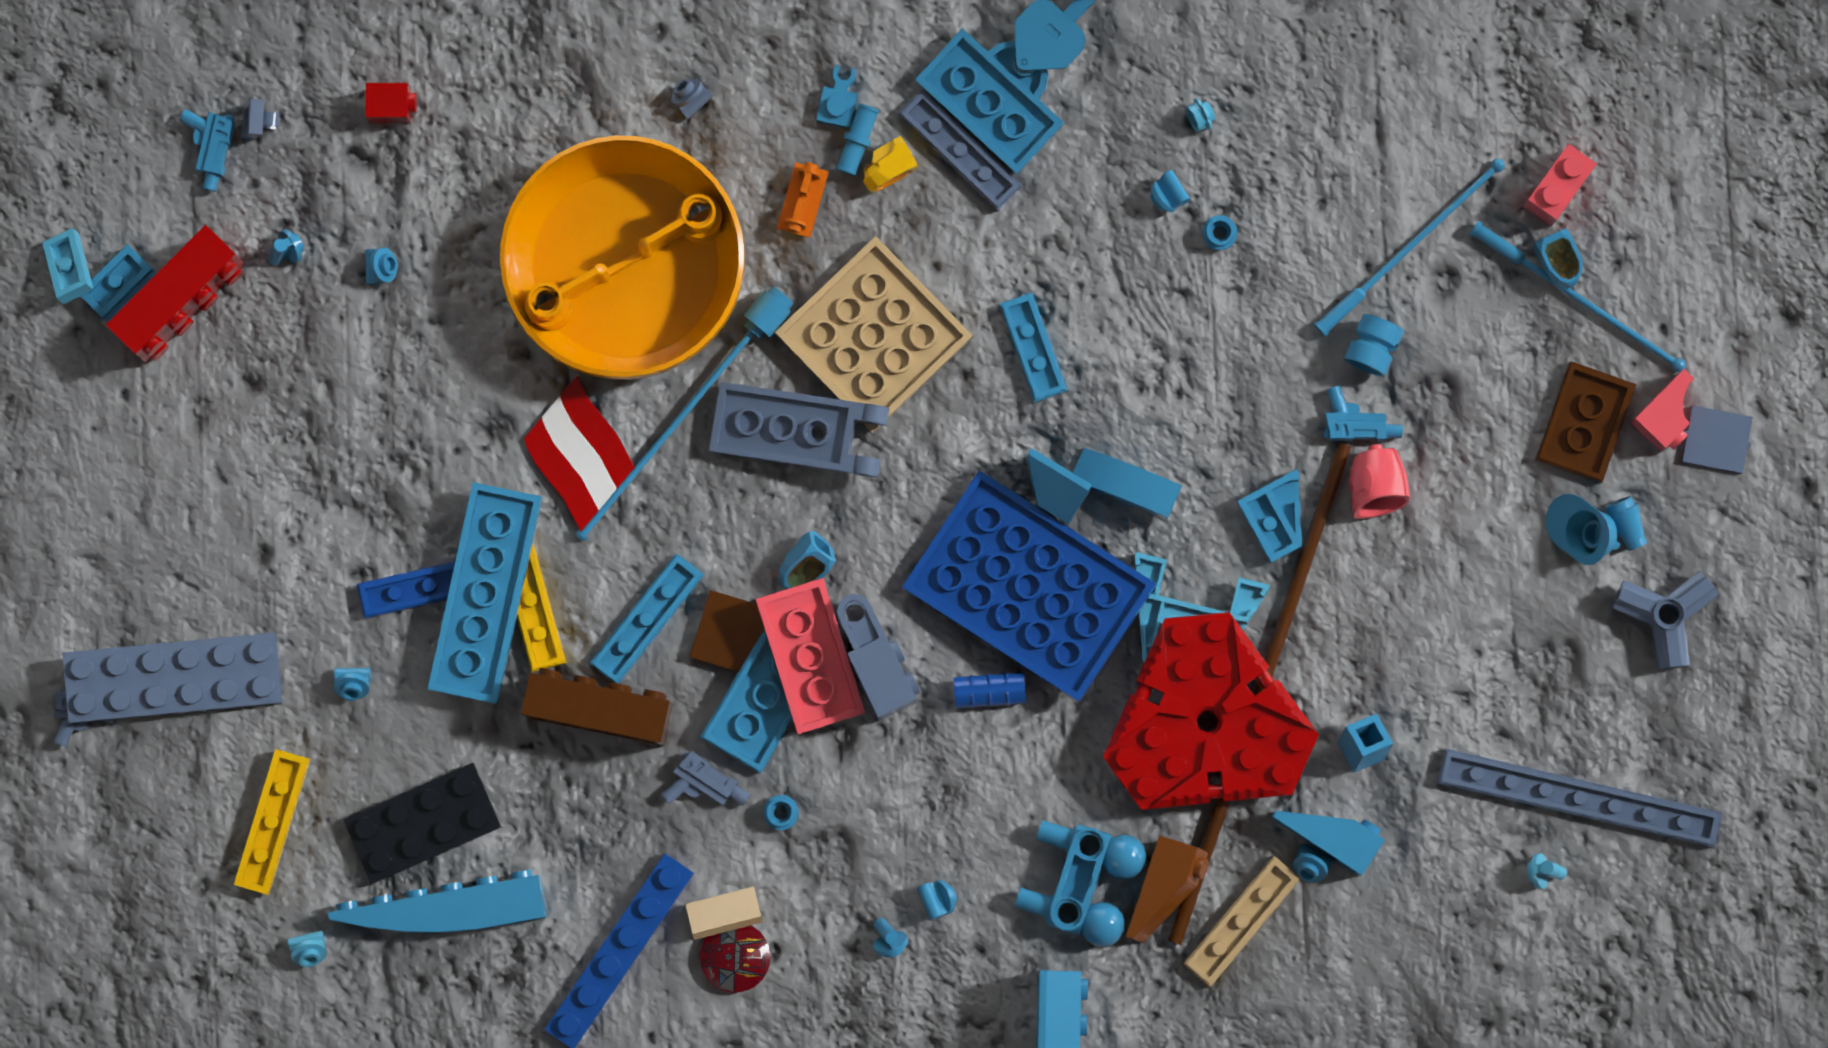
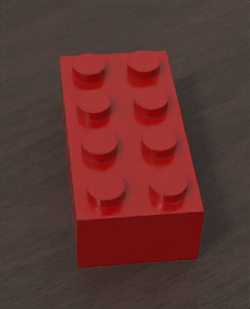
(176, 295)

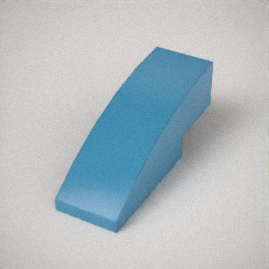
(1127, 483)

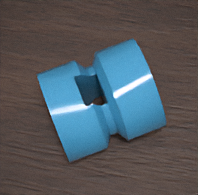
(1372, 348)

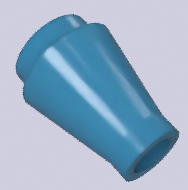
(1628, 522)

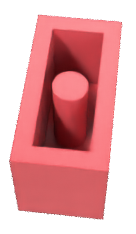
(1560, 185)

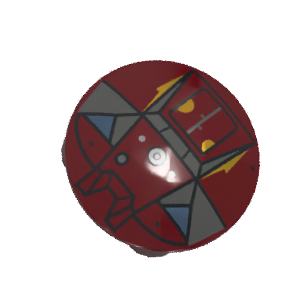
(735, 959)

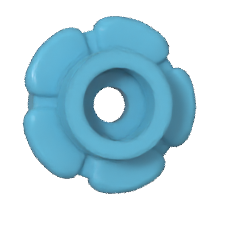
(1200, 115)

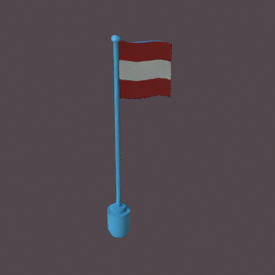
(585, 454)

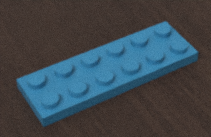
(485, 593)

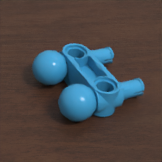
(1100, 922)

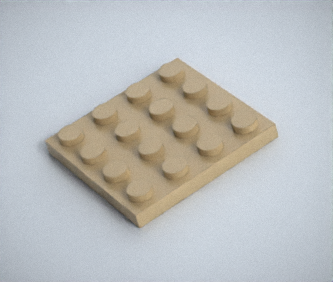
(874, 331)

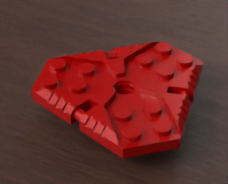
(1203, 668)

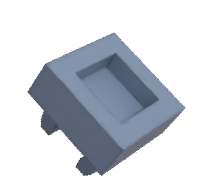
(255, 119)

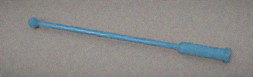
(1518, 257)
(1358, 294)

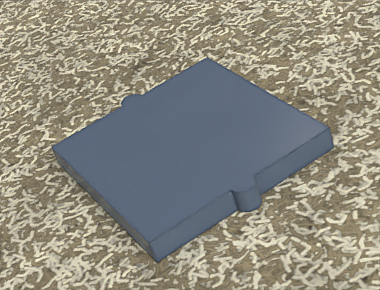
(1717, 439)

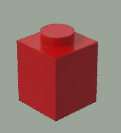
(389, 103)

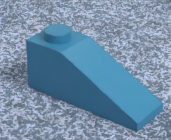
(1341, 839)

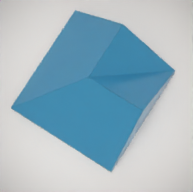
(1055, 487)

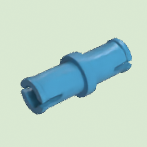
(857, 139)

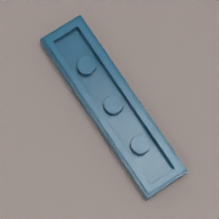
(646, 619)

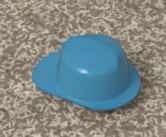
(1581, 529)

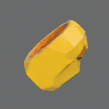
(889, 165)

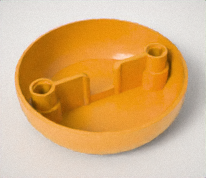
(626, 264)

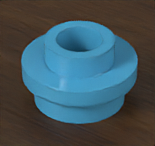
(1219, 222)
(772, 804)

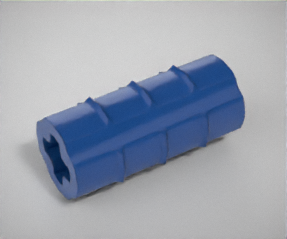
(989, 690)

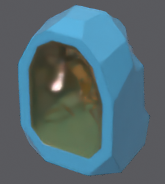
(1560, 258)
(807, 561)

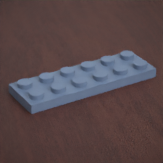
(172, 678)

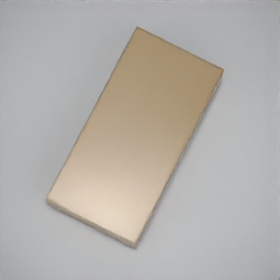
(724, 913)

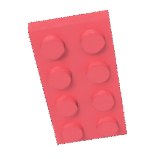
(810, 655)

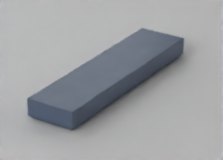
(960, 150)

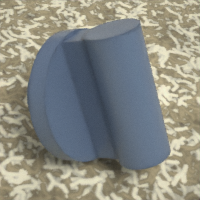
(690, 96)

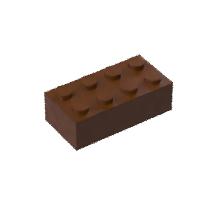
(597, 708)

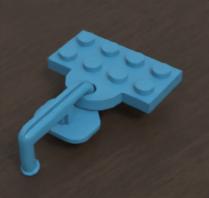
(997, 98)

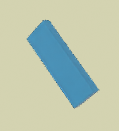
(1033, 347)

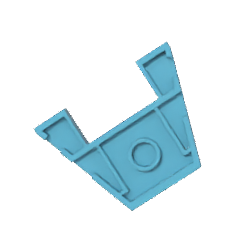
(1245, 602)

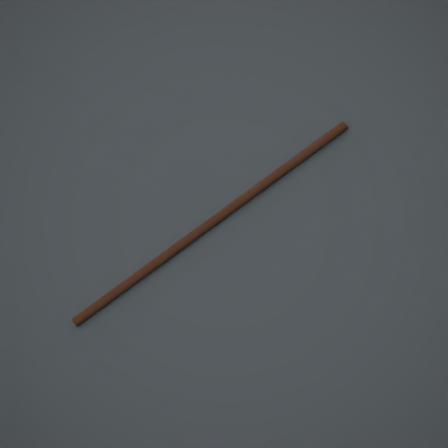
(1272, 657)

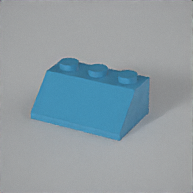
(1060, 1009)

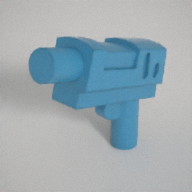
(215, 137)
(1350, 425)

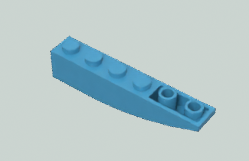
(454, 908)

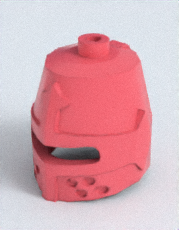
(1378, 483)

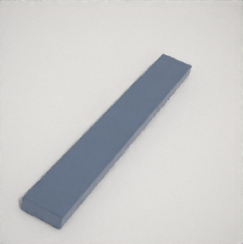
(1579, 798)

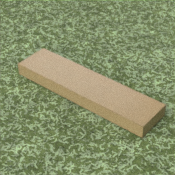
(1241, 921)

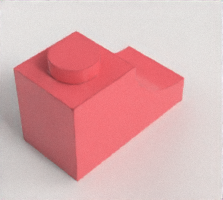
(1663, 417)

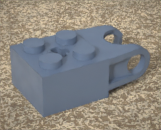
(877, 661)

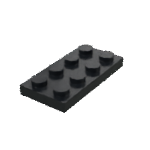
(422, 823)

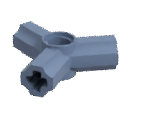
(1684, 601)

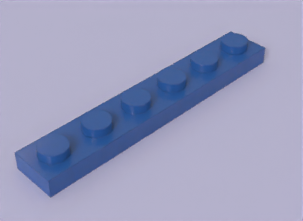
(619, 951)

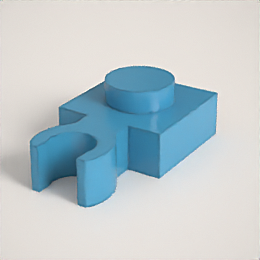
(837, 103)

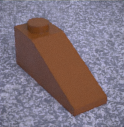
(1168, 882)

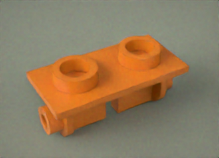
(803, 199)

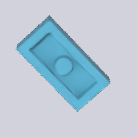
(67, 266)

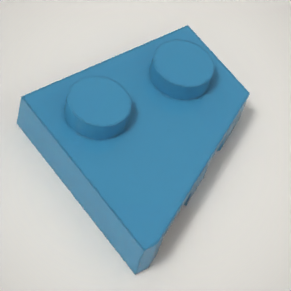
(1275, 516)

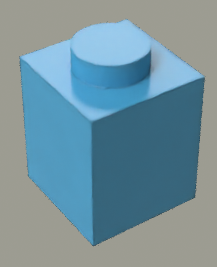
(1365, 743)

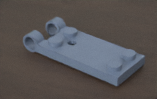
(780, 428)

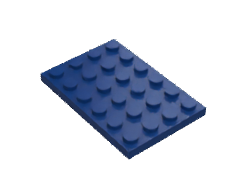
(1029, 586)

